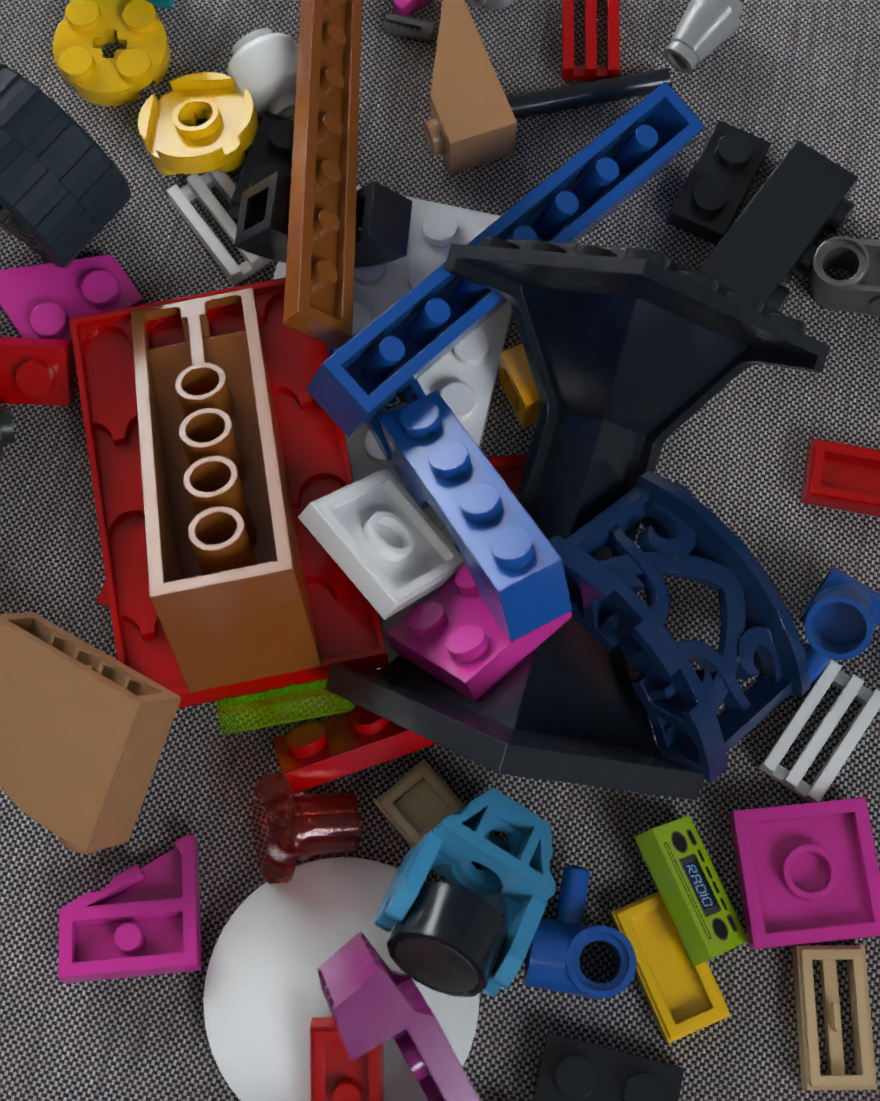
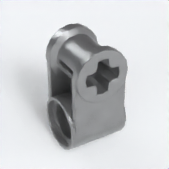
(857, 293)

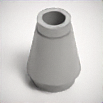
(701, 31)

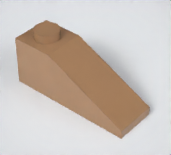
(467, 103)

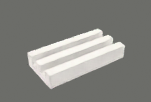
(200, 188)
(851, 688)

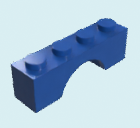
(500, 542)

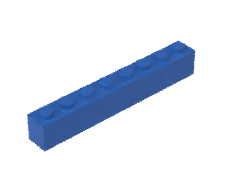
(448, 308)

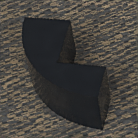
(380, 222)

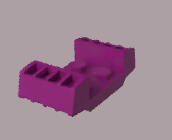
(380, 1004)

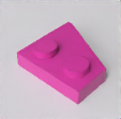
(45, 296)
(136, 924)

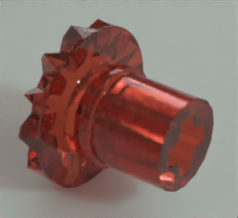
(299, 826)

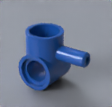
(839, 620)
(558, 943)

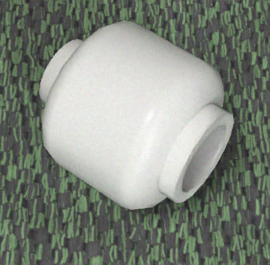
(267, 69)

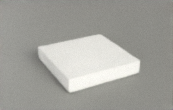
(383, 541)

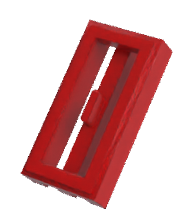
(590, 71)

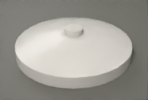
(268, 988)

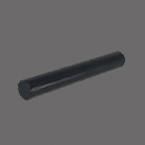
(588, 93)

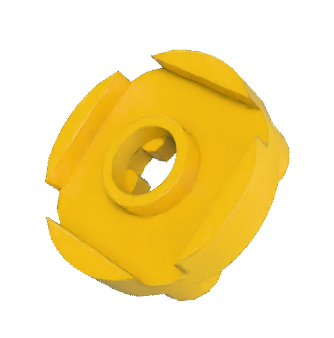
(93, 25)
(181, 146)

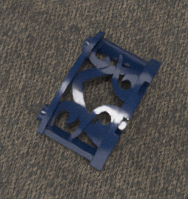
(755, 626)

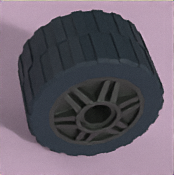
(52, 174)

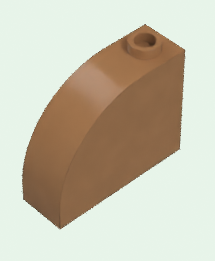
(76, 733)

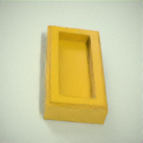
(677, 992)

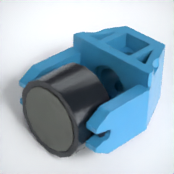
(453, 933)

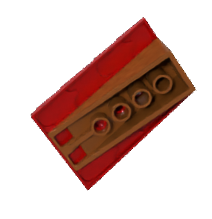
(198, 492)

